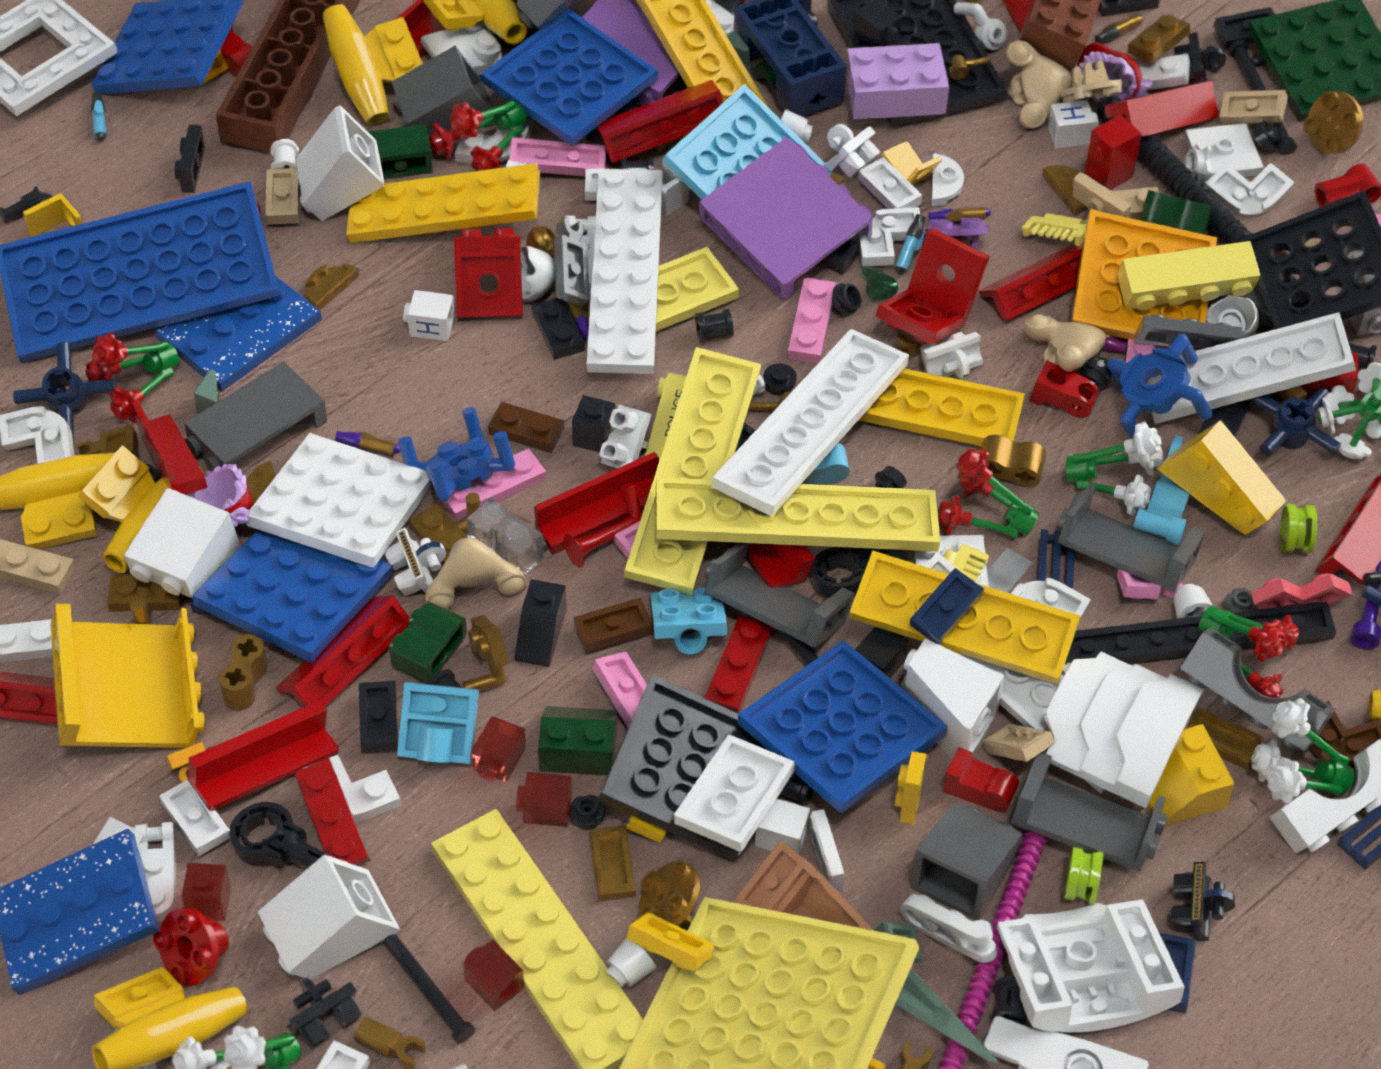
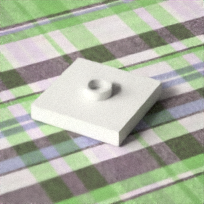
(1229, 145)

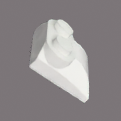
(475, 44)

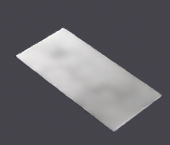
(1007, 570)

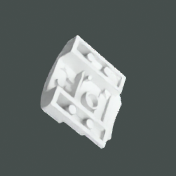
(1118, 724)
(1091, 967)

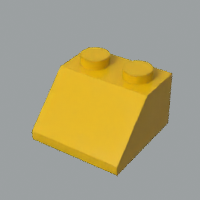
(1193, 778)

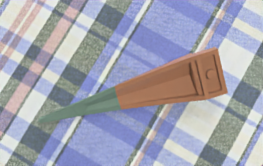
(798, 888)

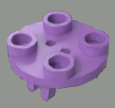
(969, 229)

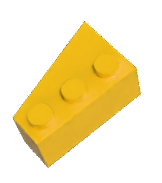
(1223, 478)

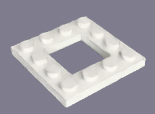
(85, 51)

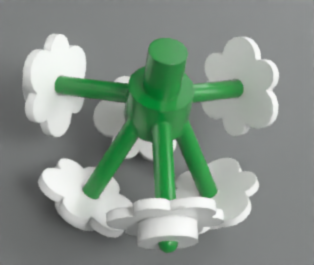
(1342, 406)

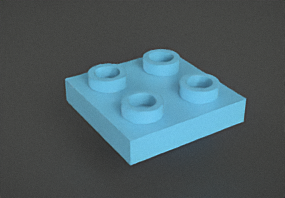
(679, 612)
(438, 723)

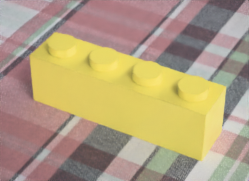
(1188, 275)

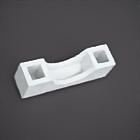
(1312, 816)

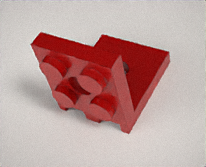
(485, 254)
(933, 304)

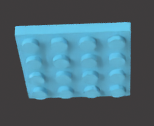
(729, 142)

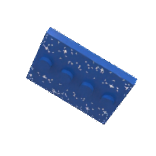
(241, 336)
(75, 911)

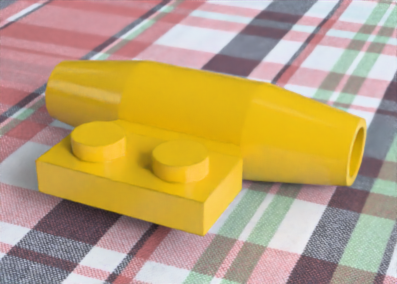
(497, 15)
(369, 59)
(124, 494)
(51, 500)
(159, 1018)

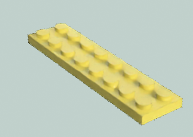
(697, 446)
(808, 517)
(541, 936)

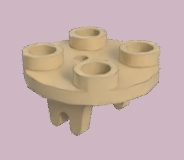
(1091, 84)

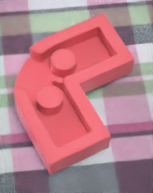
(1283, 593)

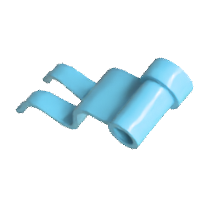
(1165, 508)

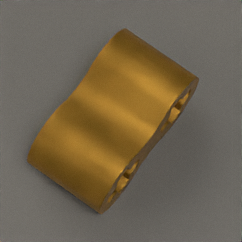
(1015, 460)
(243, 672)

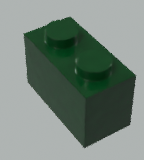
(404, 151)

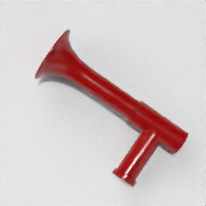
(579, 548)

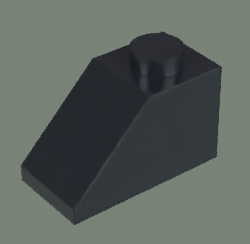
(540, 622)

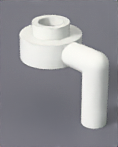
(985, 27)

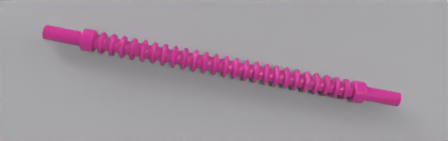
(985, 972)

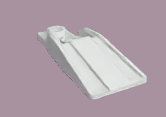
(1052, 1050)

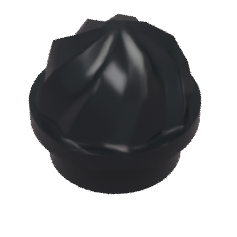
(1097, 371)

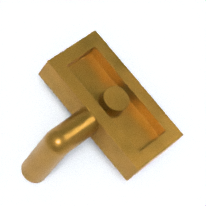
(439, 527)
(141, 598)
(488, 641)

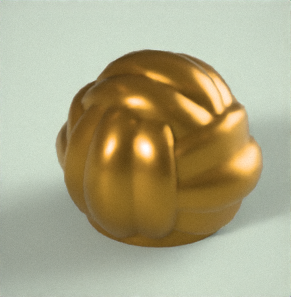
(541, 238)

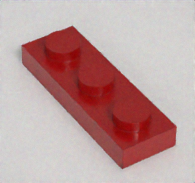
(739, 663)
(331, 813)

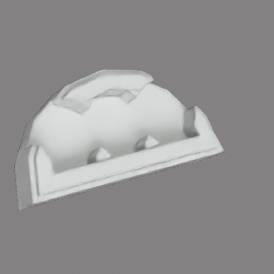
(946, 181)

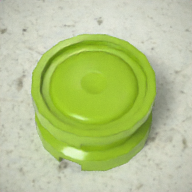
(1298, 527)
(1083, 875)

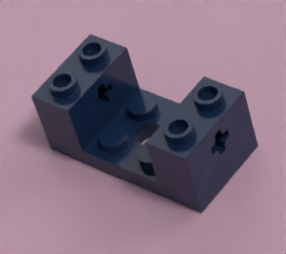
(805, 63)

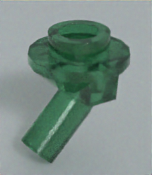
(879, 285)

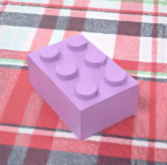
(896, 81)

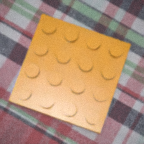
(1105, 244)

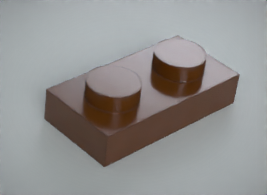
(527, 427)
(613, 625)

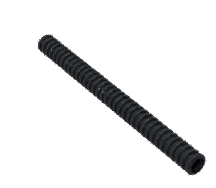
(1187, 186)

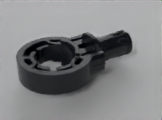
(854, 559)
(284, 844)

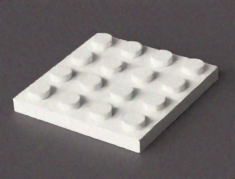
(340, 500)

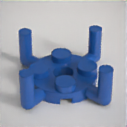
(1159, 397)
(459, 464)

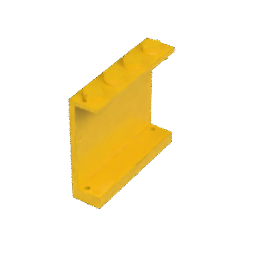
(125, 683)

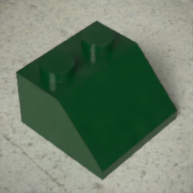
(577, 740)

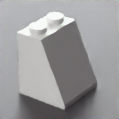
(338, 166)
(182, 544)
(954, 691)
(326, 917)

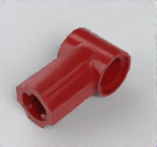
(1355, 180)

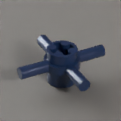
(54, 388)
(1295, 423)

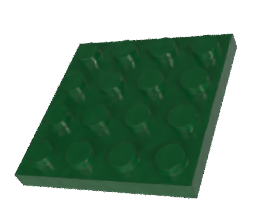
(1322, 51)

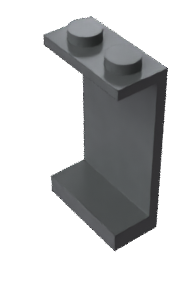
(253, 416)
(1126, 546)
(775, 606)
(1086, 819)

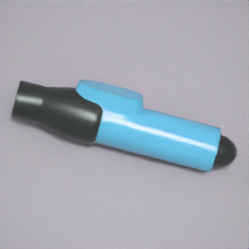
(98, 116)
(912, 243)

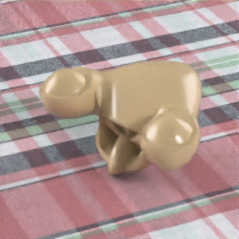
(1037, 83)
(1069, 342)
(469, 566)

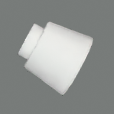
(798, 125)
(1190, 601)
(629, 964)

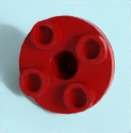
(190, 945)

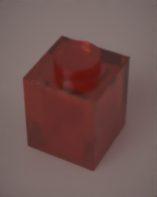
(498, 749)
(545, 799)
(207, 889)
(493, 974)

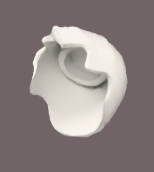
(537, 273)
(1236, 312)

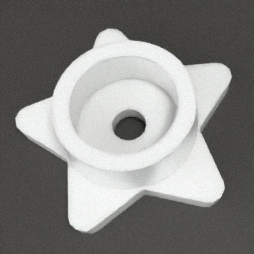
(1198, 160)

